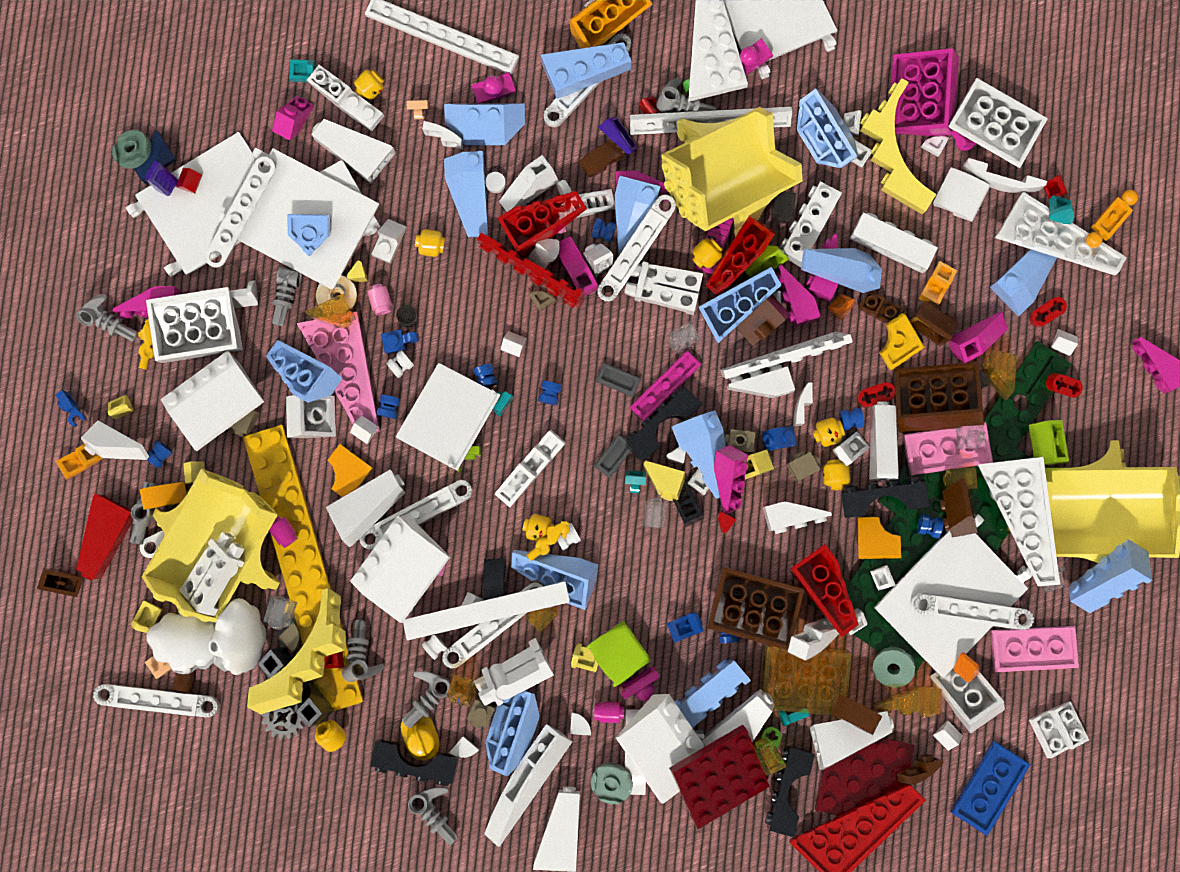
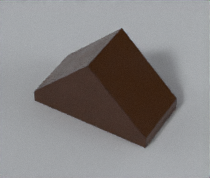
(60, 582)

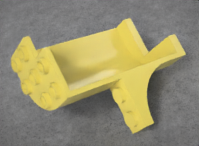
(727, 169)
(1109, 503)
(207, 511)

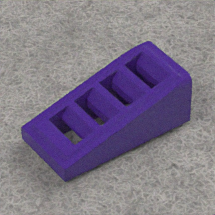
(616, 132)
(161, 179)

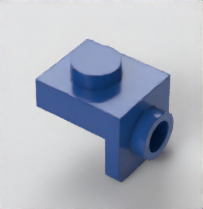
(779, 438)
(685, 626)

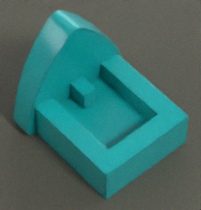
(301, 69)
(1061, 210)
(502, 403)
(788, 719)

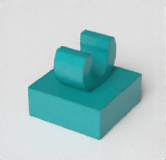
(635, 478)

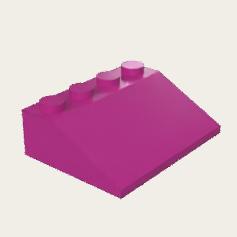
(931, 93)

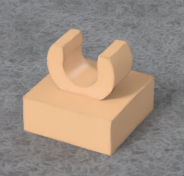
(418, 106)
(157, 668)

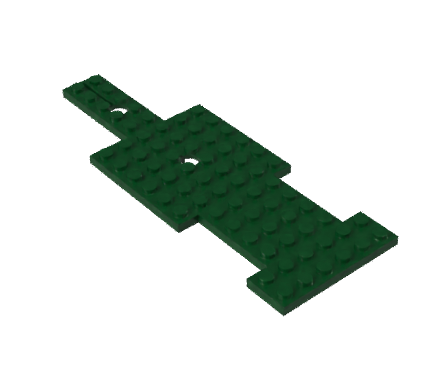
(1005, 430)

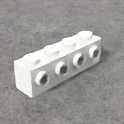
(811, 222)
(893, 242)

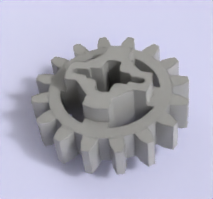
(289, 723)

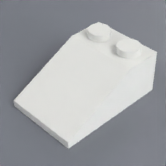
(971, 702)

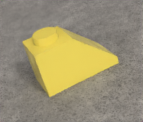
(758, 464)
(666, 480)

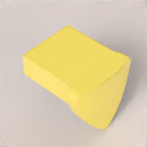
(146, 616)
(583, 658)

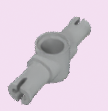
(141, 524)

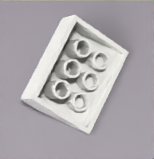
(997, 122)
(193, 325)
(212, 400)
(400, 568)
(658, 740)

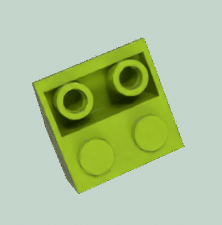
(1049, 442)

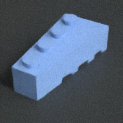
(584, 67)
(736, 304)
(1112, 576)
(711, 691)

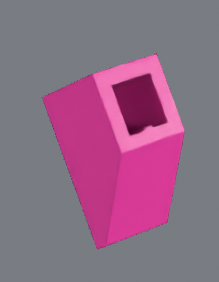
(292, 117)

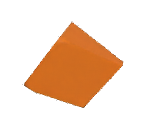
(966, 667)

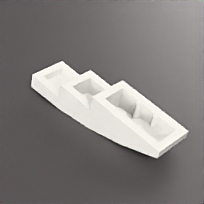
(530, 468)

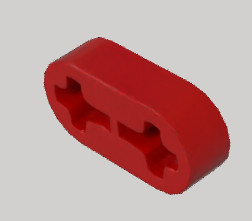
(1050, 315)
(1065, 382)
(875, 390)

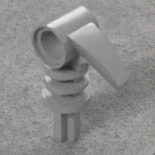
(671, 98)
(288, 279)
(94, 312)
(356, 655)
(427, 702)
(438, 824)

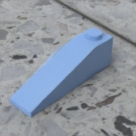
(468, 189)
(632, 204)
(844, 266)
(1024, 280)
(303, 374)
(701, 440)
(553, 569)

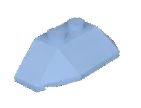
(485, 122)
(825, 131)
(511, 732)

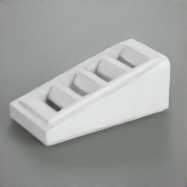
(594, 209)

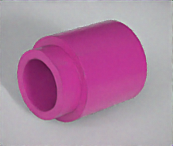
(283, 532)
(609, 712)

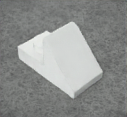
(389, 240)
(851, 448)

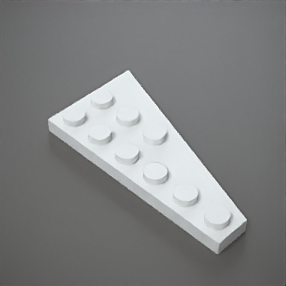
(715, 56)
(1031, 228)
(1024, 503)

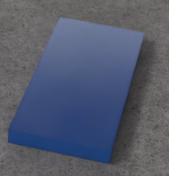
(990, 788)

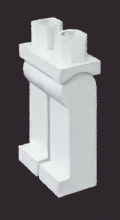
(665, 287)
(213, 573)
(514, 675)

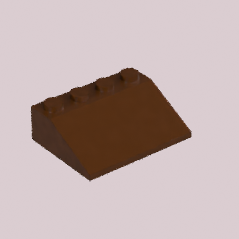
(938, 397)
(755, 608)

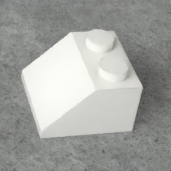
(310, 419)

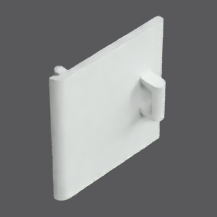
(448, 416)

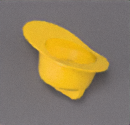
(421, 739)

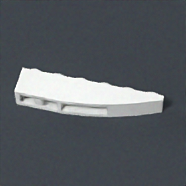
(526, 782)

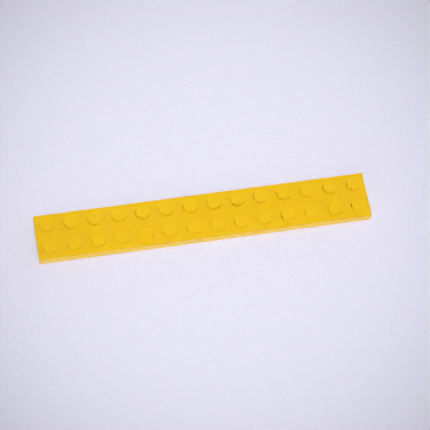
(302, 560)

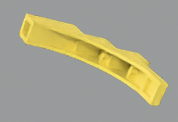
(901, 182)
(308, 664)

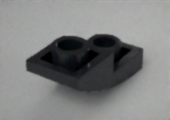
(494, 578)

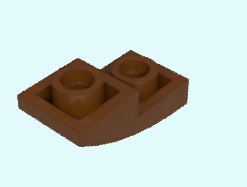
(601, 157)
(879, 307)
(856, 714)
(921, 769)

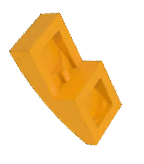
(938, 283)
(76, 462)
(163, 495)

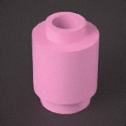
(380, 299)

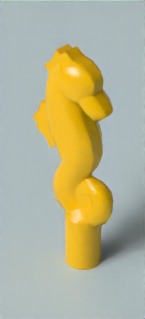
(145, 350)
(553, 532)

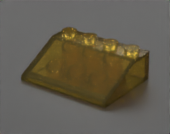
(806, 684)

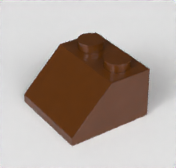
(933, 323)
(959, 509)

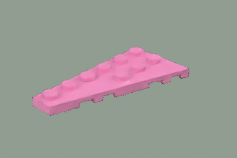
(346, 355)

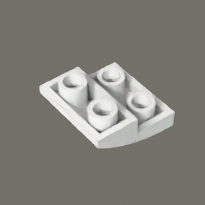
(961, 194)
(1058, 729)

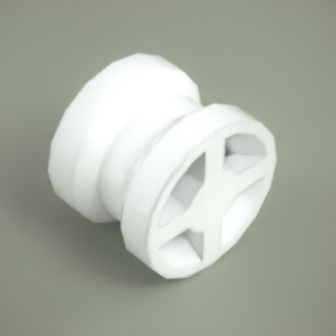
(434, 646)

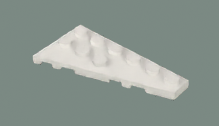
(793, 353)

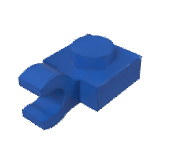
(395, 341)
(68, 404)

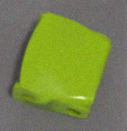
(619, 653)

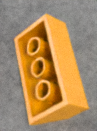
(603, 20)

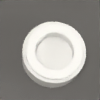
(495, 182)
(563, 187)

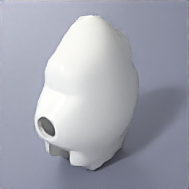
(238, 638)
(181, 642)

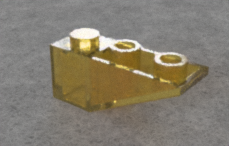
(914, 699)

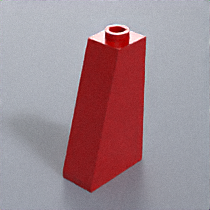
(102, 536)

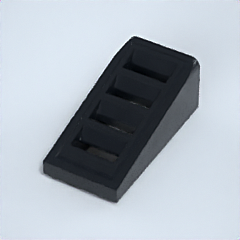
(693, 518)

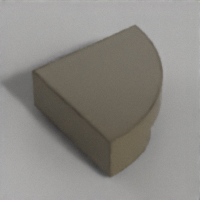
(542, 299)
(291, 637)

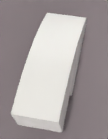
(813, 640)

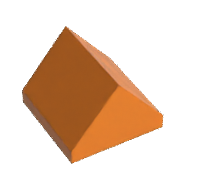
(841, 305)

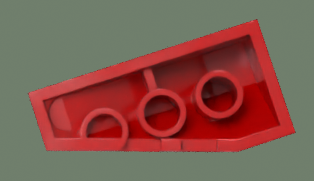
(540, 220)
(742, 252)
(825, 586)

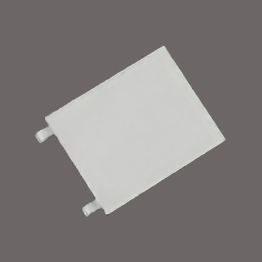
(780, 24)
(306, 191)
(190, 219)
(953, 569)

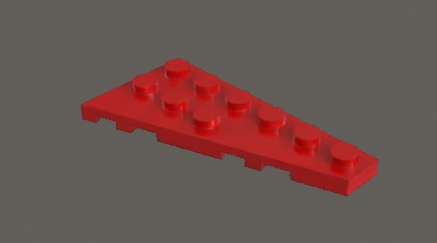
(536, 273)
(853, 836)

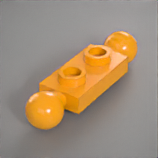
(1111, 218)

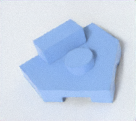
(308, 230)

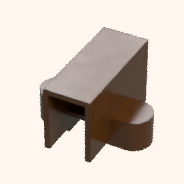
(763, 320)

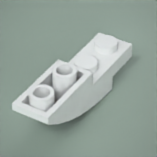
(345, 98)

